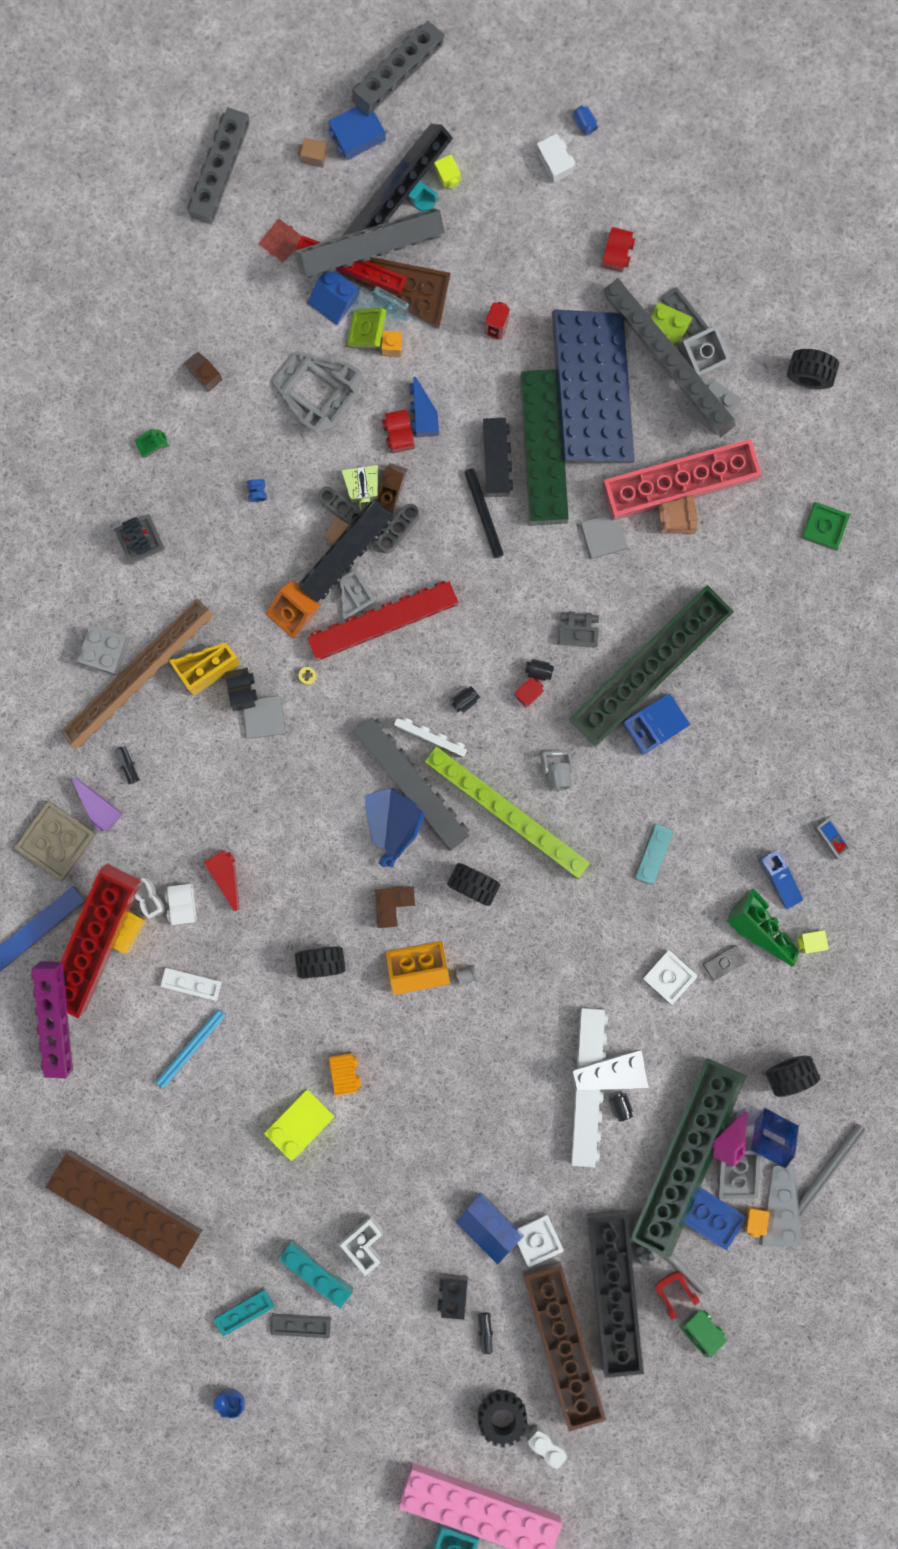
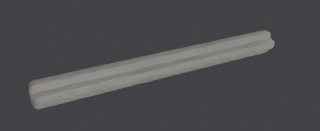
(830, 1168)

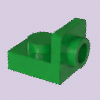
(151, 442)

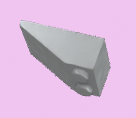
(743, 1178)

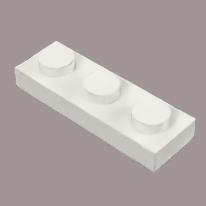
(191, 984)

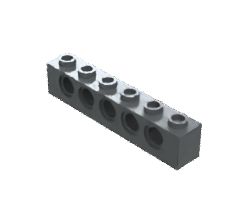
(431, 41)
(229, 120)

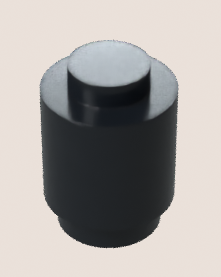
(539, 669)
(465, 699)
(621, 1106)

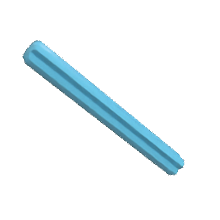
(190, 1048)

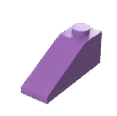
(98, 809)

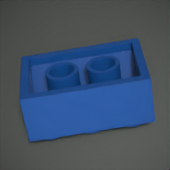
(490, 1228)

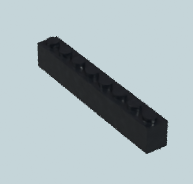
(402, 179)

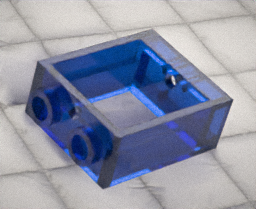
(770, 1148)

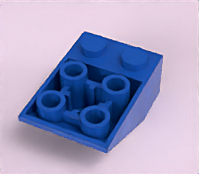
(656, 724)

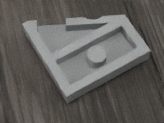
(354, 594)

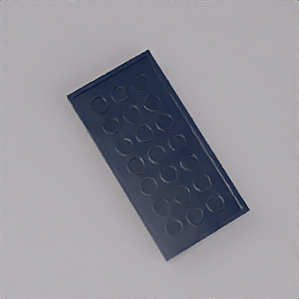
(592, 386)

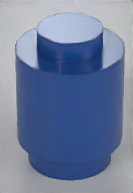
(585, 120)

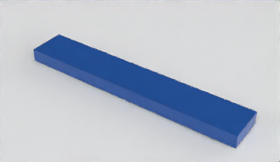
(39, 926)

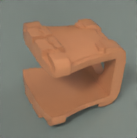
(678, 516)

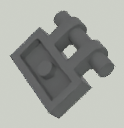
(579, 635)

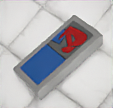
(833, 838)

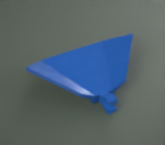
(392, 823)

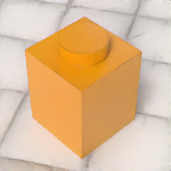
(392, 343)
(756, 1221)

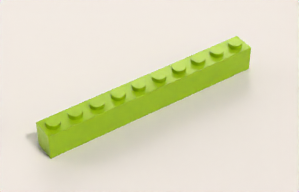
(507, 812)

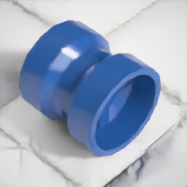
(256, 490)

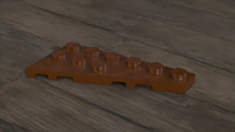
(423, 291)

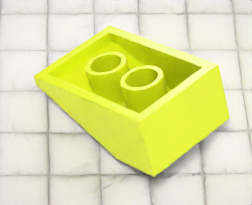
(299, 1125)

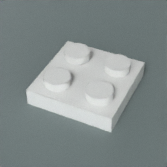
(670, 977)
(539, 1241)

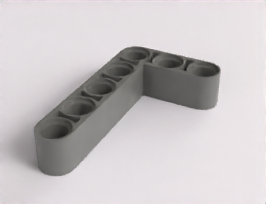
(352, 511)

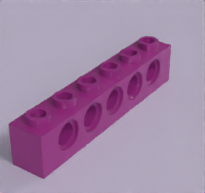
(57, 1011)

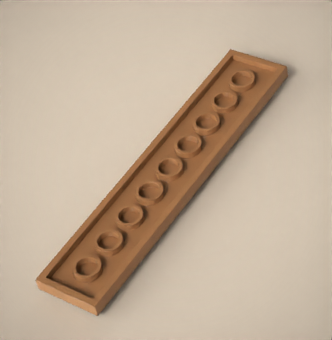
(134, 675)

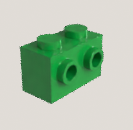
(703, 1333)

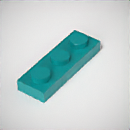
(654, 854)
(244, 1312)

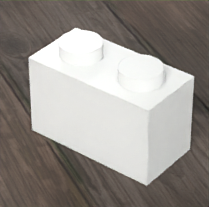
(555, 158)

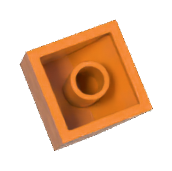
(292, 609)

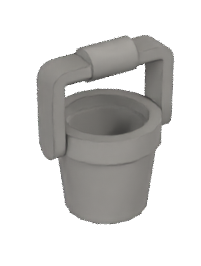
(558, 773)

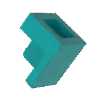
(423, 197)

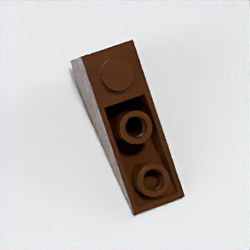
(391, 486)

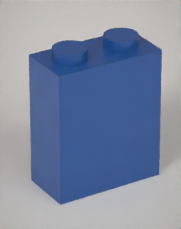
(355, 132)

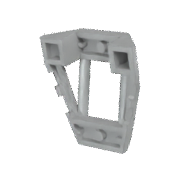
(346, 384)

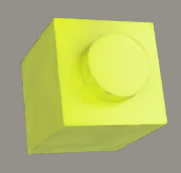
(447, 172)
(812, 941)

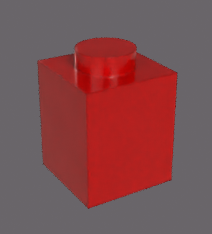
(529, 692)

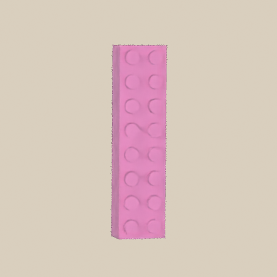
(478, 1510)

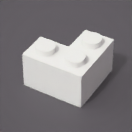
(358, 1245)

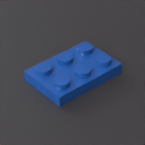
(715, 1219)

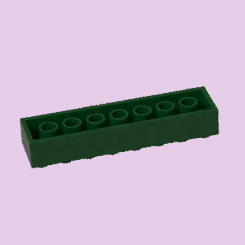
(543, 449)

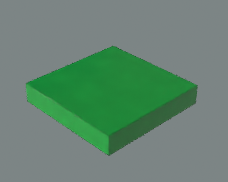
(825, 526)

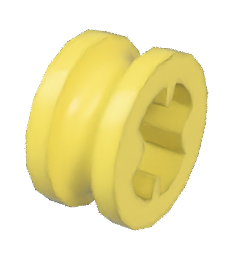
(303, 671)

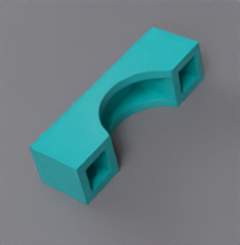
(326, 1283)

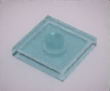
(391, 303)

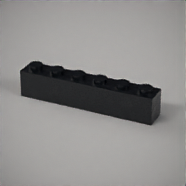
(345, 550)

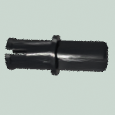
(127, 765)
(485, 1333)

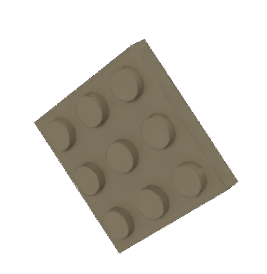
(55, 840)

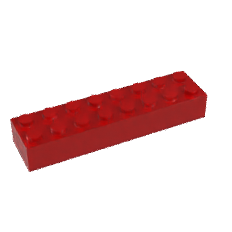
(96, 935)

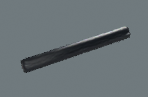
(484, 513)

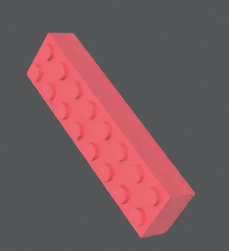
(676, 479)

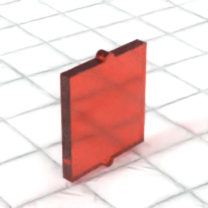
(280, 240)

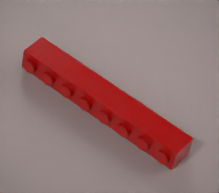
(382, 621)

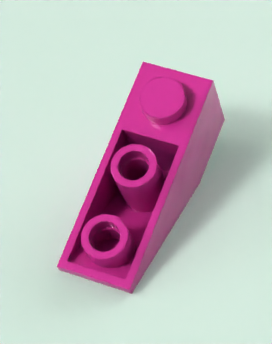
(731, 1144)

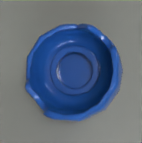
(229, 1403)

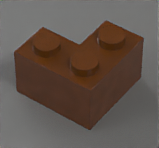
(388, 900)

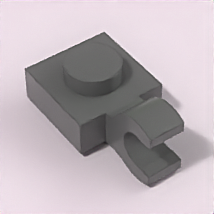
(644, 1255)

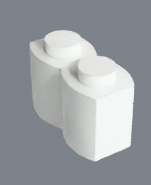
(149, 902)
(181, 904)
(550, 1448)

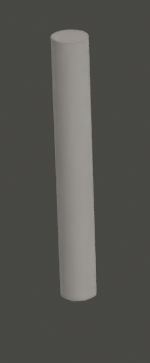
(687, 1274)

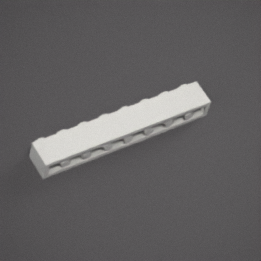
(586, 1102)

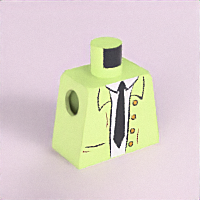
(362, 484)

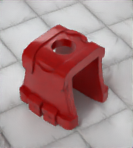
(665, 1281)

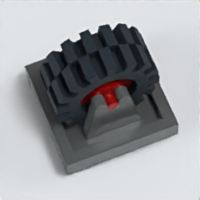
(139, 538)

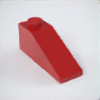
(224, 873)

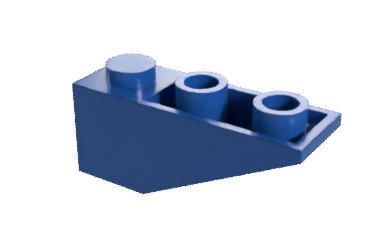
(425, 413)
(781, 878)

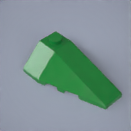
(755, 924)

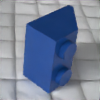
(333, 296)

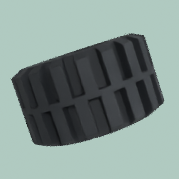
(813, 368)
(473, 884)
(320, 962)
(793, 1076)
(502, 1434)

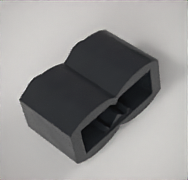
(240, 689)

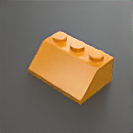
(417, 967)

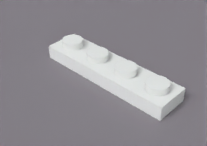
(438, 739)

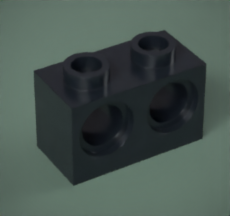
(457, 1296)

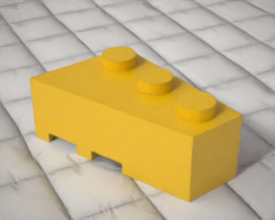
(205, 667)

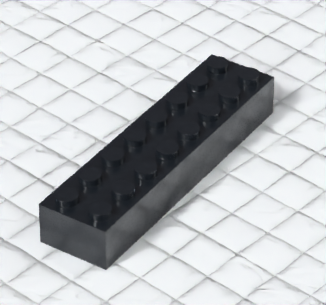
(615, 1294)

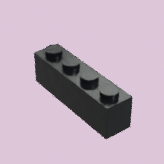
(496, 457)

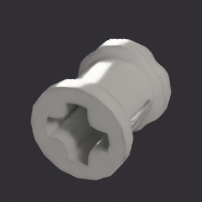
(467, 975)

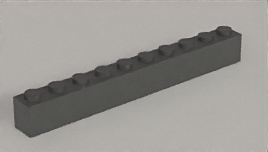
(669, 357)

